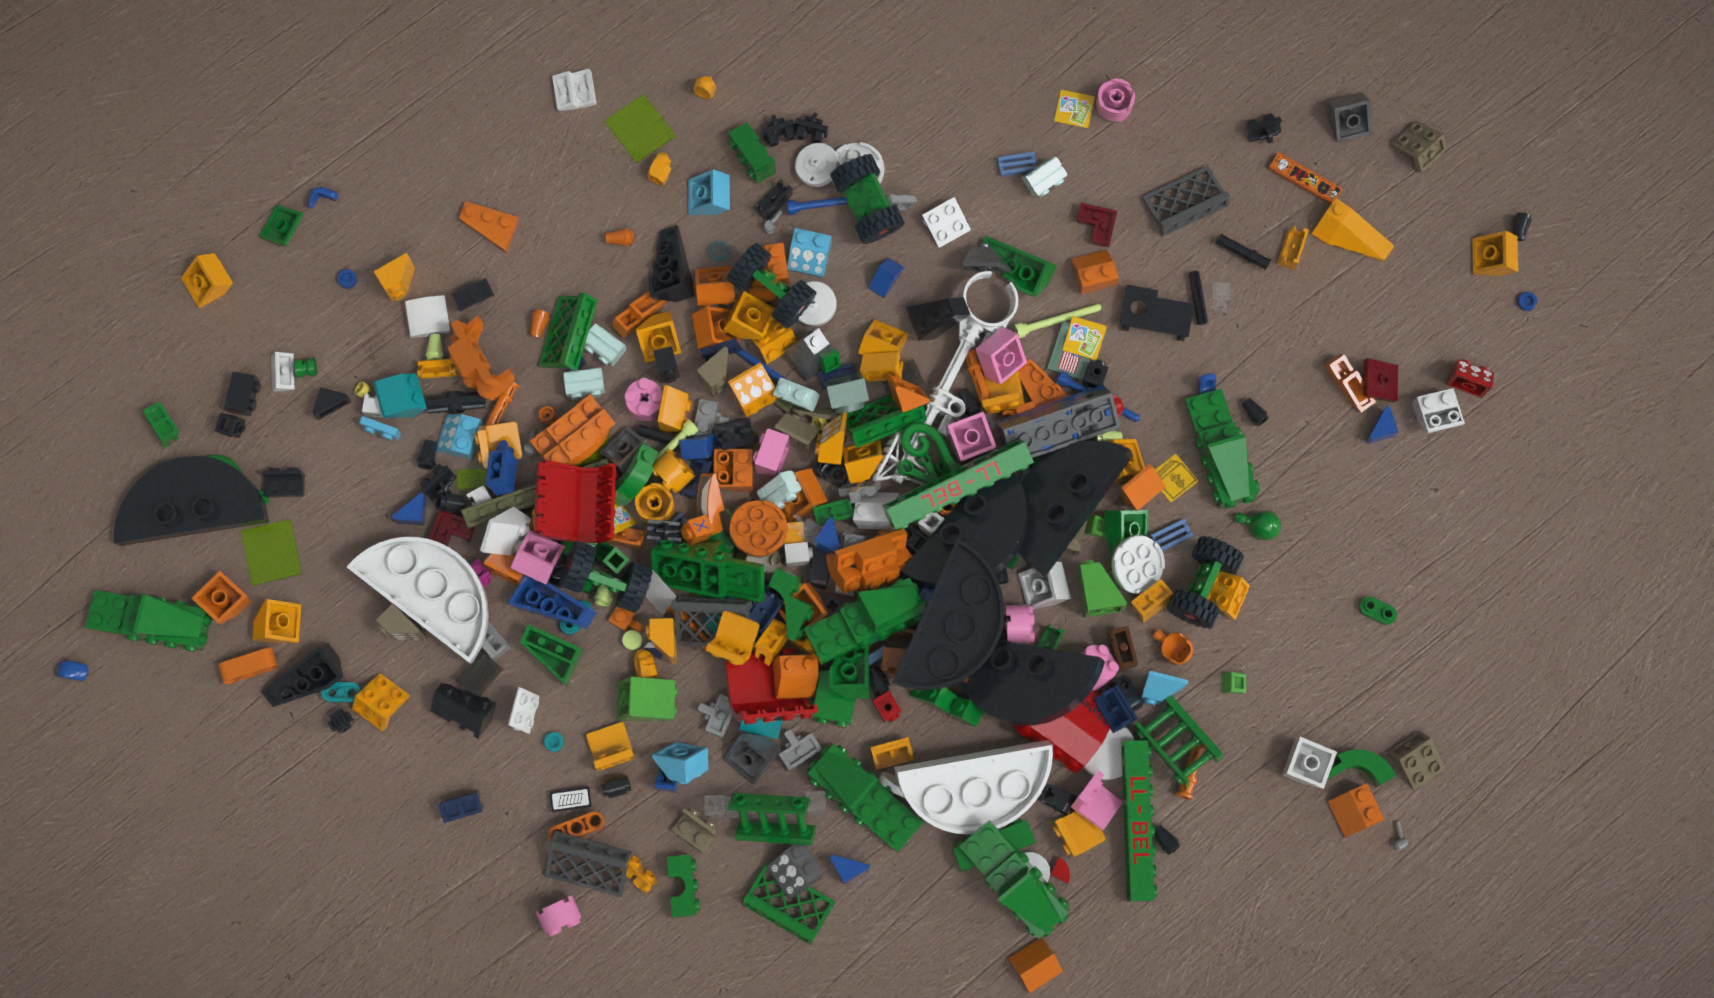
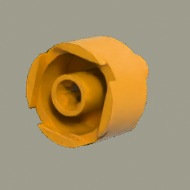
(673, 471)
(650, 495)

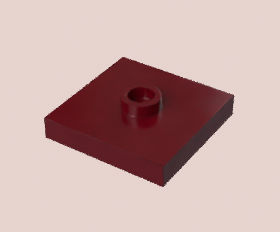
(1380, 380)

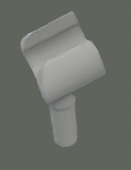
(769, 226)
(529, 448)
(1402, 842)

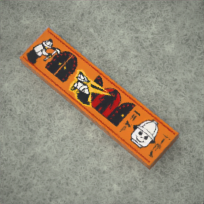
(1305, 178)

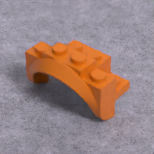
(472, 363)
(574, 433)
(877, 562)

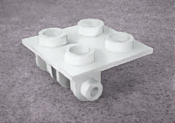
(946, 222)
(523, 710)

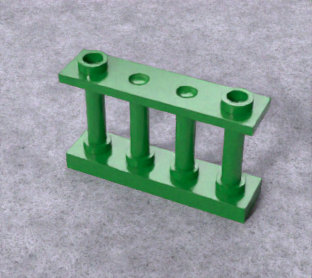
(1185, 723)
(769, 831)

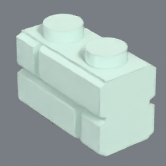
(1044, 176)
(604, 345)
(583, 383)
(796, 394)
(780, 489)

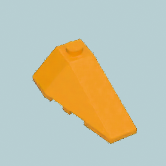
(1348, 230)

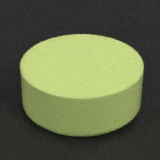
(632, 640)

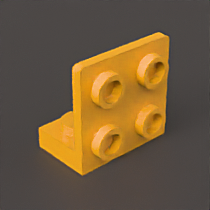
(1228, 593)
(379, 701)
(610, 746)

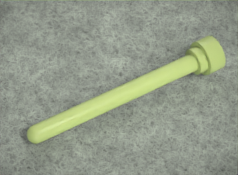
(1024, 329)
(687, 430)

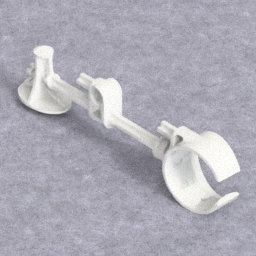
(941, 398)

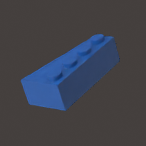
(550, 603)

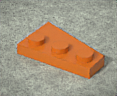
(492, 224)
(1038, 385)

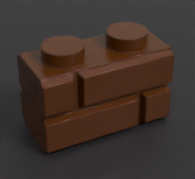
(1122, 648)

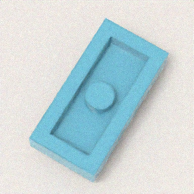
(386, 431)

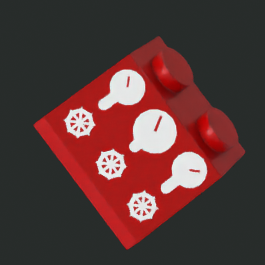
(1470, 378)

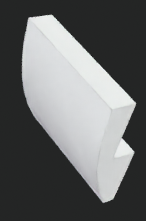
(574, 90)
(427, 316)

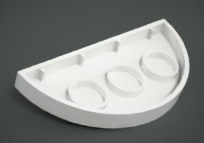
(430, 587)
(978, 786)

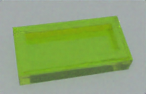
(471, 479)

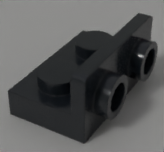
(734, 434)
(284, 482)

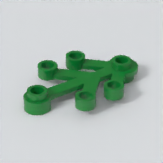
(932, 471)

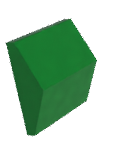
(281, 225)

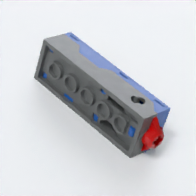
(1063, 421)

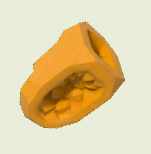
(704, 87)
(660, 169)
(645, 664)

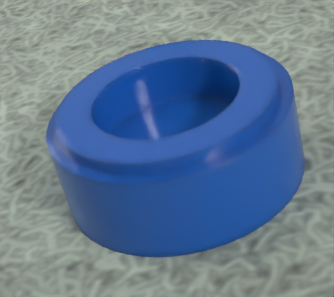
(347, 279)
(1527, 301)

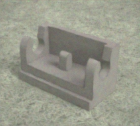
(494, 643)

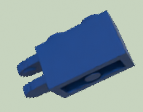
(501, 469)

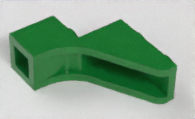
(796, 609)
(948, 702)

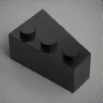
(937, 317)
(463, 708)

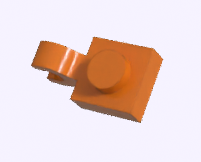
(1022, 408)
(623, 619)

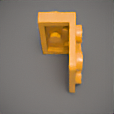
(775, 341)
(1004, 396)
(490, 435)
(734, 638)
(1077, 834)

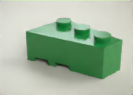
(751, 153)
(554, 653)

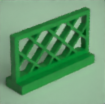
(575, 333)
(883, 424)
(781, 919)

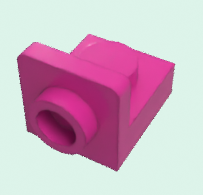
(482, 572)

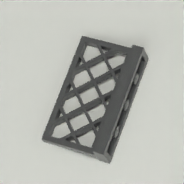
(1196, 211)
(708, 606)
(590, 852)

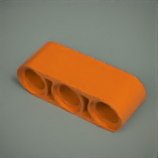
(247, 666)
(584, 820)

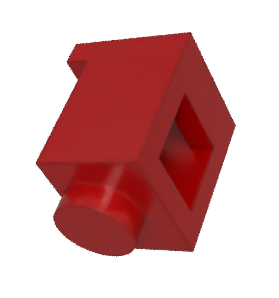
(880, 702)

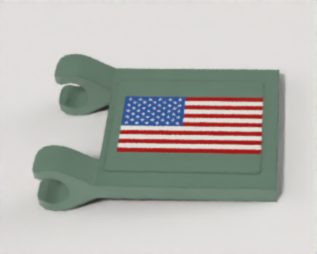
(1065, 361)

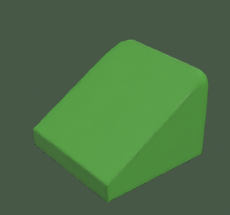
(1095, 526)
(1234, 683)

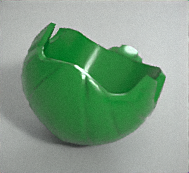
(1262, 525)

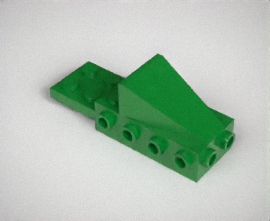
(1222, 450)
(707, 570)
(150, 620)
(868, 620)
(863, 796)
(1016, 880)

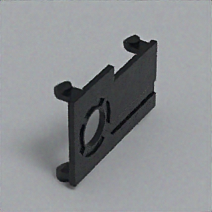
(1161, 314)

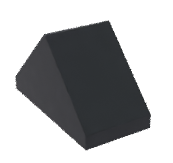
(329, 402)

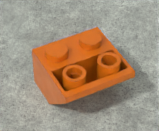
(734, 469)

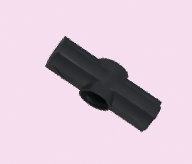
(454, 402)

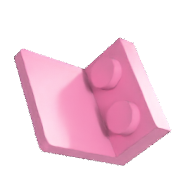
(1097, 802)

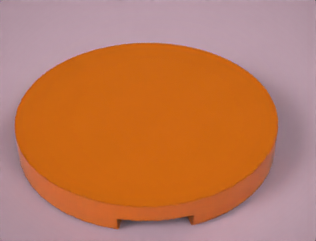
(758, 528)

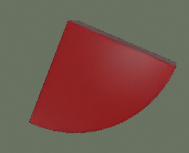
(1061, 871)

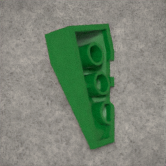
(1028, 272)
(1123, 524)
(851, 674)

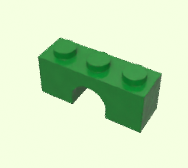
(686, 904)

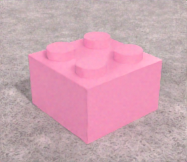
(1001, 355)
(971, 436)
(772, 453)
(537, 557)

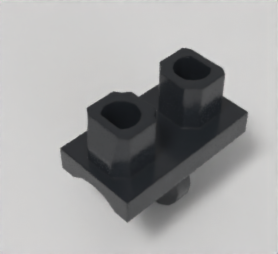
(811, 126)
(777, 128)
(1265, 130)
(440, 483)
(663, 530)

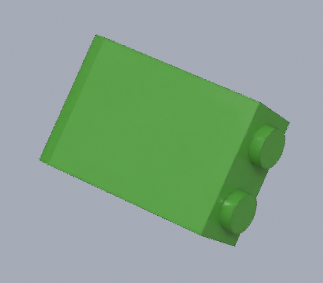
(1098, 591)
(646, 699)

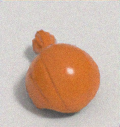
(1174, 647)

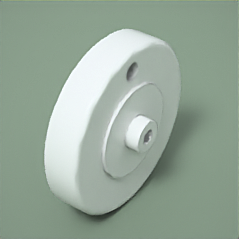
(815, 164)
(822, 306)

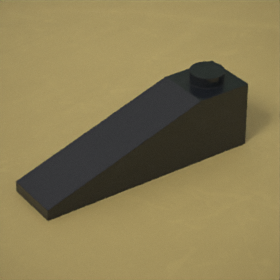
(671, 272)
(310, 675)

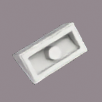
(282, 371)

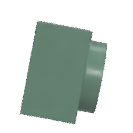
(846, 393)

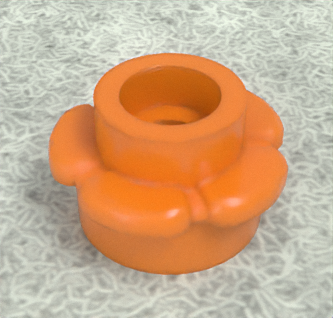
(547, 410)

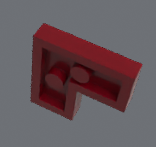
(1102, 219)
(448, 525)

